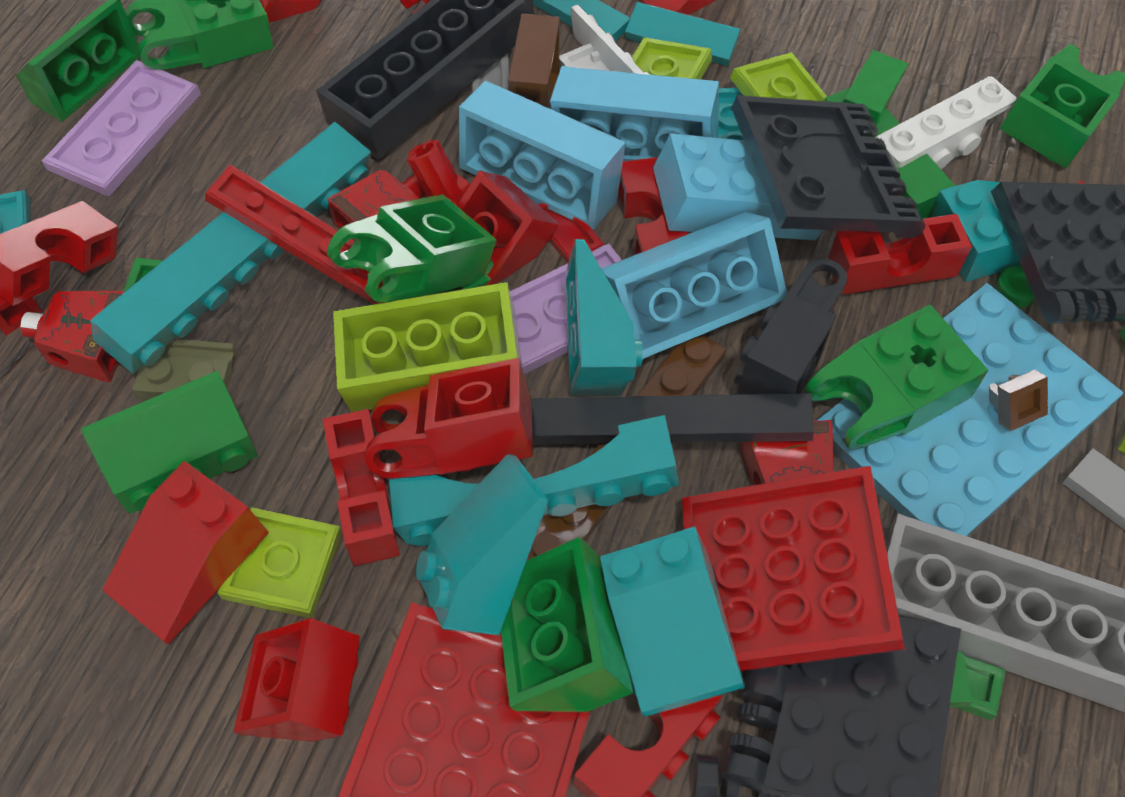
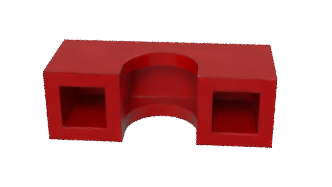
(641, 198)
(69, 235)
(927, 257)
(362, 494)
(630, 773)

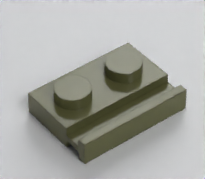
(183, 363)

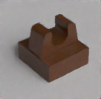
(1020, 399)

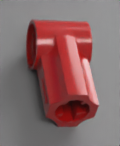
(436, 172)

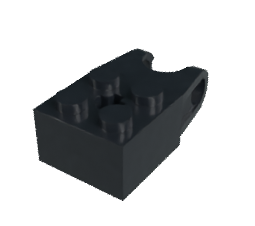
(792, 335)

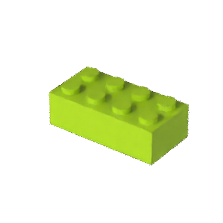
(407, 340)

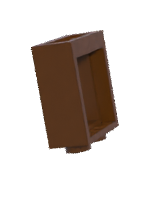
(536, 58)

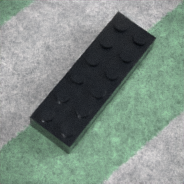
(419, 68)

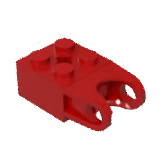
(455, 422)

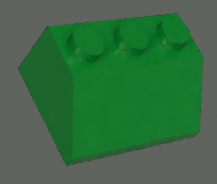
(81, 62)
(151, 439)
(563, 635)

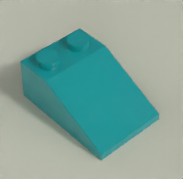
(984, 227)
(598, 330)
(483, 550)
(671, 622)

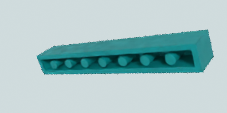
(221, 256)

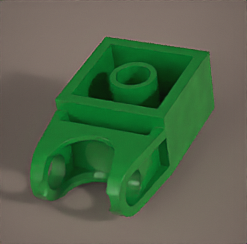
(200, 31)
(1062, 107)
(415, 249)
(901, 377)

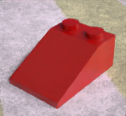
(182, 551)

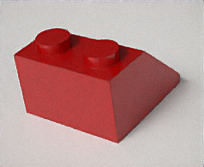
(510, 218)
(298, 682)

